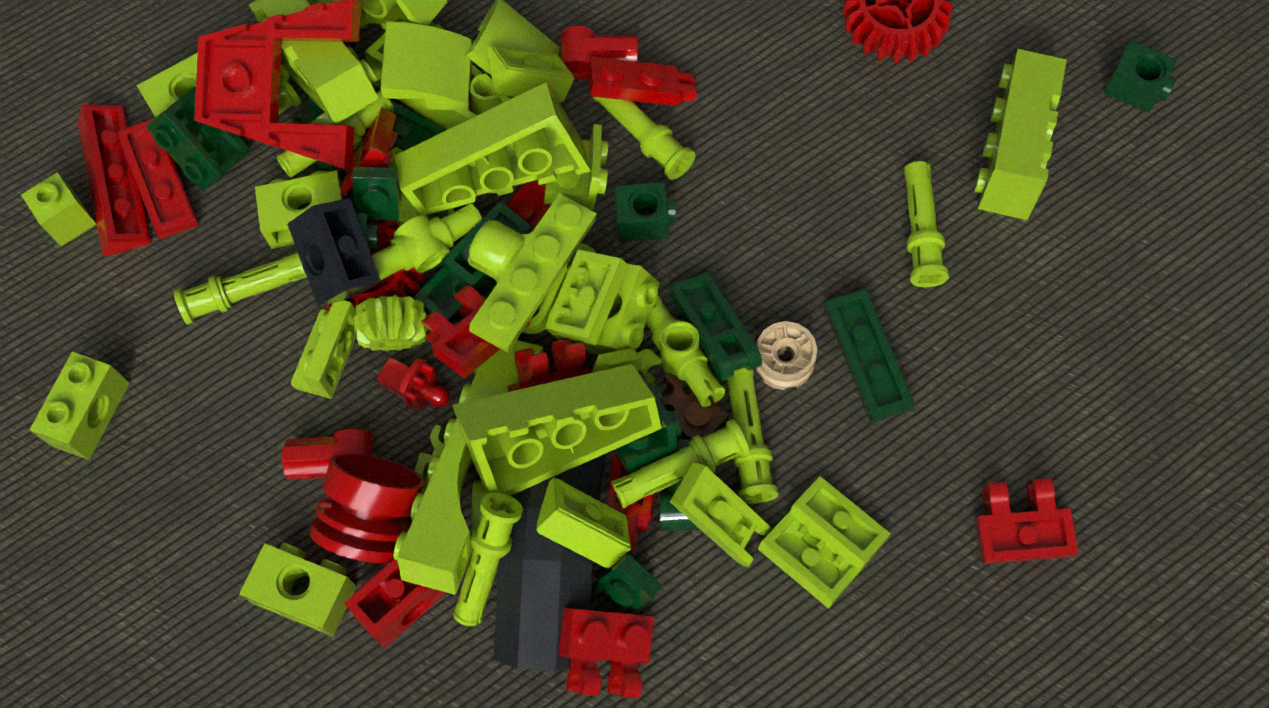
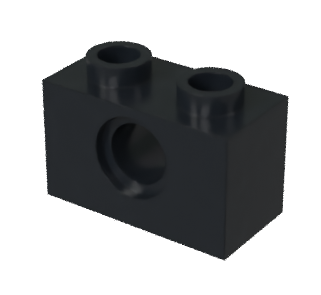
(333, 252)

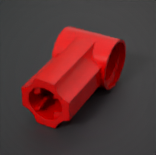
(582, 42)
(311, 456)

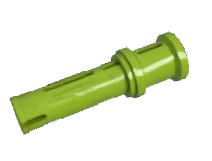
(654, 139)
(925, 241)
(221, 293)
(708, 451)
(754, 469)
(489, 544)

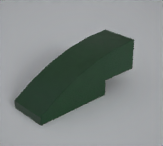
(457, 273)

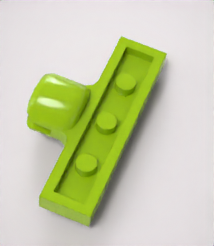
(524, 267)

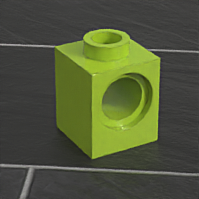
(58, 209)

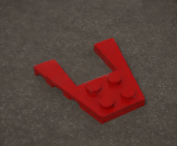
(242, 80)

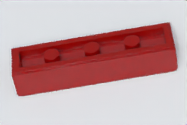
(112, 185)

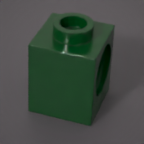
(1128, 81)
(641, 196)

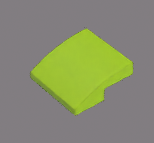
(507, 28)
(426, 65)
(824, 541)

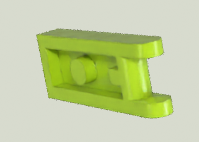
(718, 512)

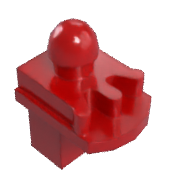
(414, 384)

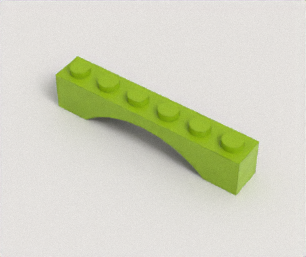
(439, 540)

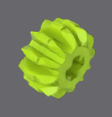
(390, 323)

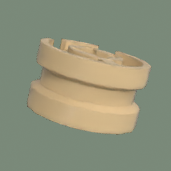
(781, 338)

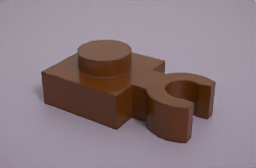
(691, 415)

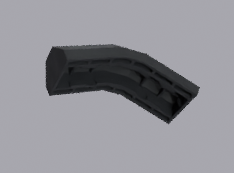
(541, 580)

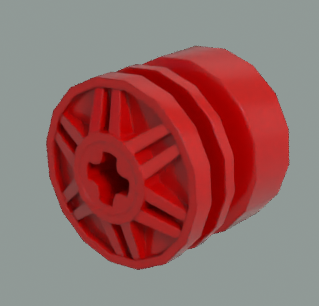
(365, 506)

